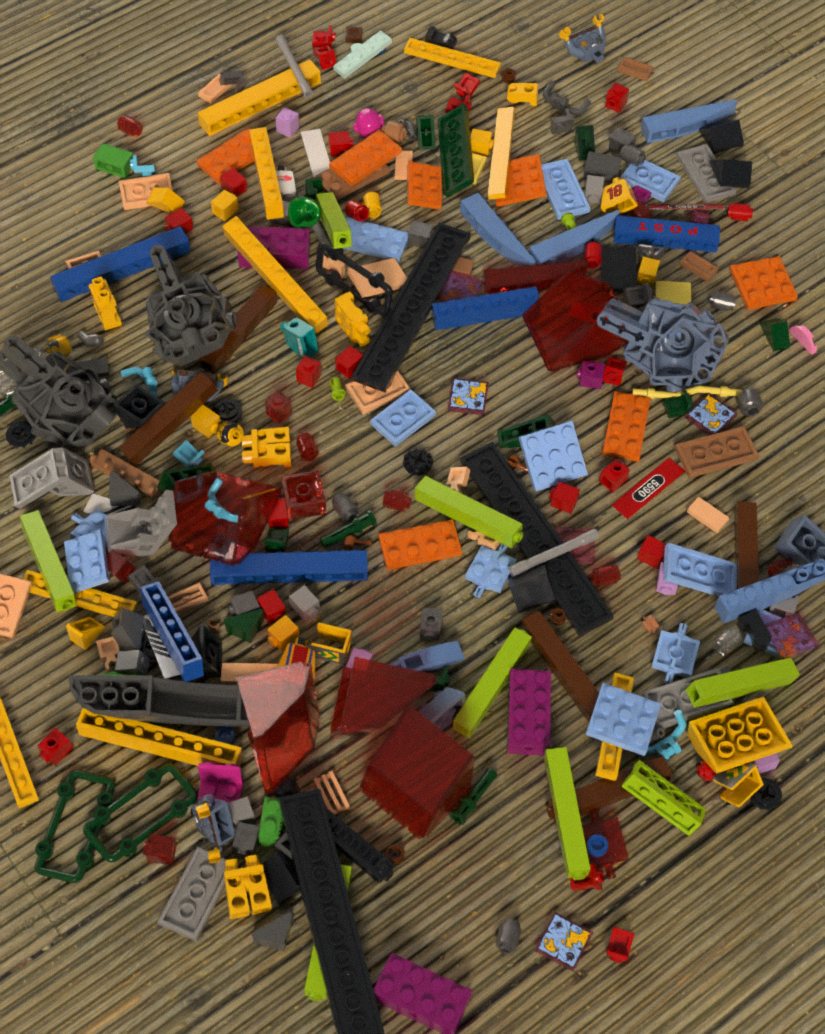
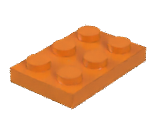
(424, 185)

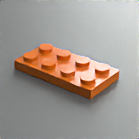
(232, 154)
(365, 157)
(626, 426)
(420, 544)

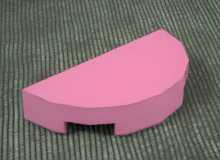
(805, 337)

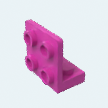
(221, 781)

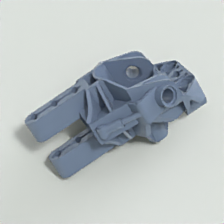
(652, 350)

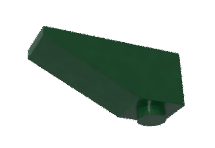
(509, 436)
(170, 477)

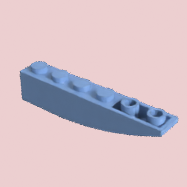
(685, 121)
(494, 230)
(572, 242)
(769, 591)

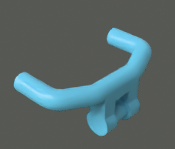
(146, 374)
(213, 505)
(668, 746)

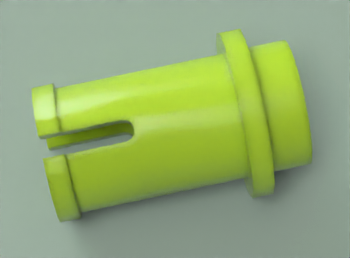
(568, 220)
(337, 392)

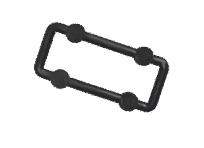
(333, 278)

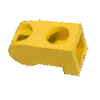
(523, 93)

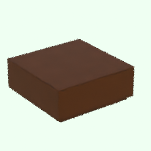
(354, 34)

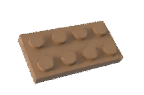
(341, 188)
(716, 452)

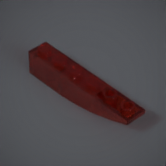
(523, 277)

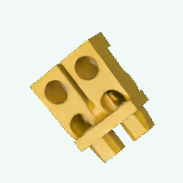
(104, 303)
(352, 319)
(268, 447)
(244, 880)

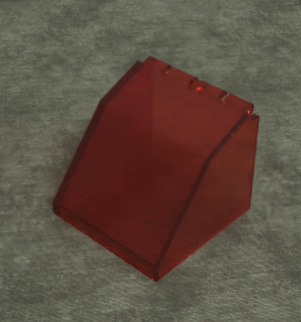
(566, 322)
(213, 538)
(374, 695)
(282, 719)
(418, 773)

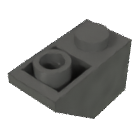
(128, 629)

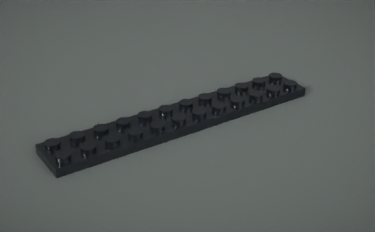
(411, 308)
(508, 496)
(330, 914)

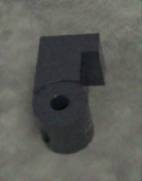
(441, 39)
(756, 630)

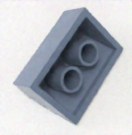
(443, 707)

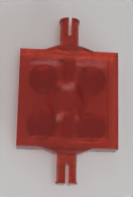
(616, 846)

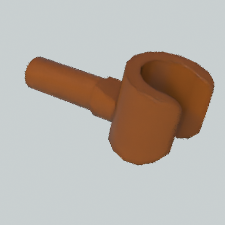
(513, 461)
(351, 541)

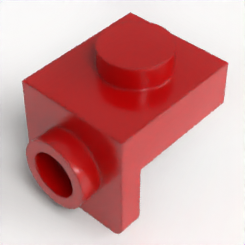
(467, 85)
(620, 944)

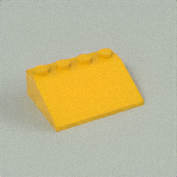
(738, 735)

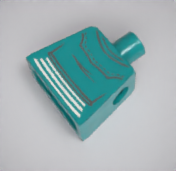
(300, 337)

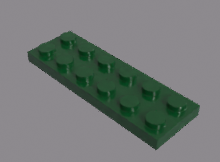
(455, 150)

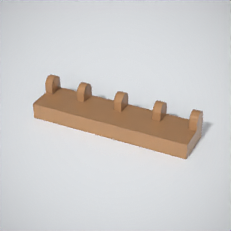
(136, 478)

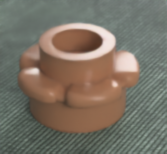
(650, 623)

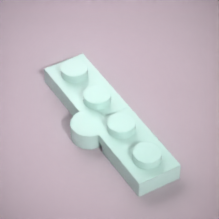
(362, 53)

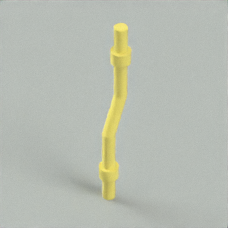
(722, 391)

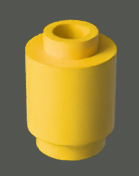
(373, 203)

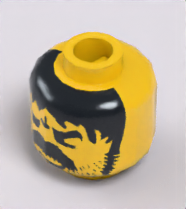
(229, 433)

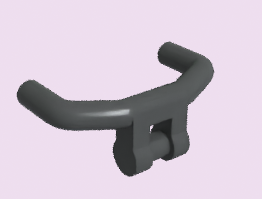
(562, 102)

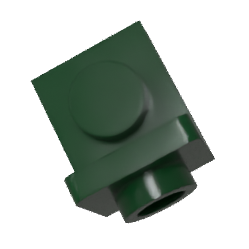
(313, 186)
(678, 406)
(276, 540)
(441, 682)

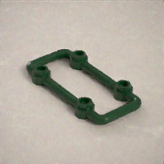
(129, 846)
(84, 858)

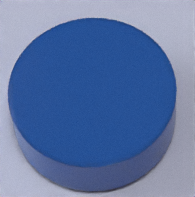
(225, 735)
(597, 845)

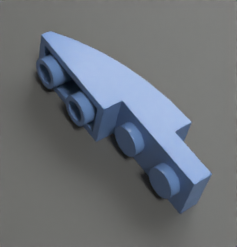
(432, 658)

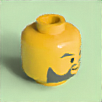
(59, 344)

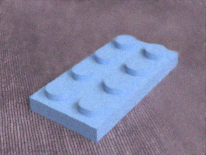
(563, 189)
(377, 240)
(699, 570)

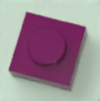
(641, 194)

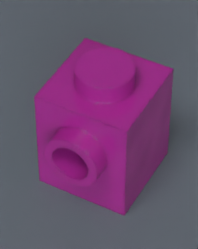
(591, 374)

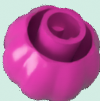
(368, 122)

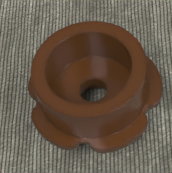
(508, 75)
(558, 621)
(395, 849)

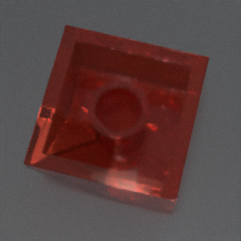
(303, 495)

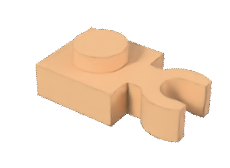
(331, 265)
(458, 478)
(483, 539)
(108, 651)

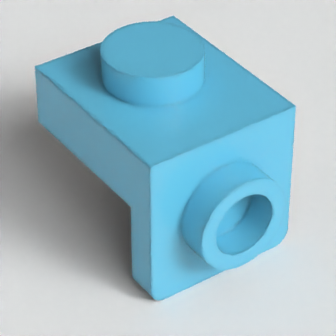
(146, 170)
(188, 454)

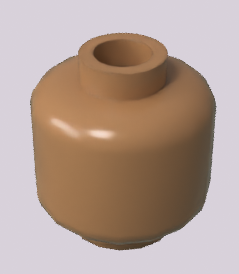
(395, 131)

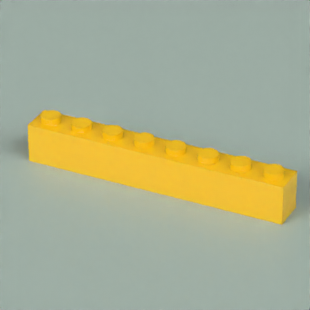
(256, 99)
(274, 274)
(157, 740)

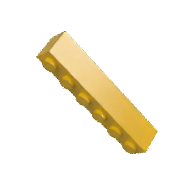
(266, 173)

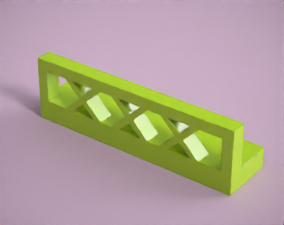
(662, 800)

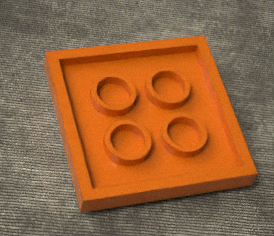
(524, 181)
(763, 283)

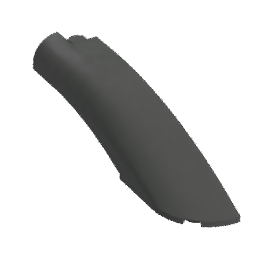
(160, 700)

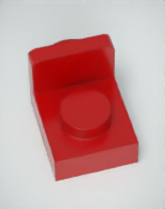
(323, 38)
(325, 56)
(454, 102)
(614, 371)
(593, 880)

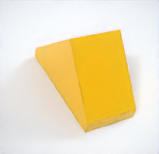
(165, 200)
(84, 631)

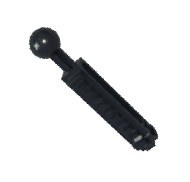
(348, 841)

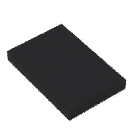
(619, 267)

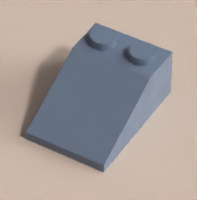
(802, 542)

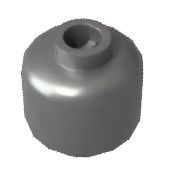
(750, 402)

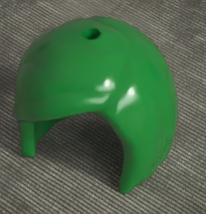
(304, 212)

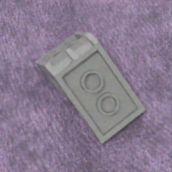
(53, 472)
(141, 530)

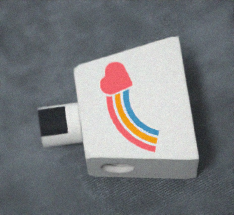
(286, 183)

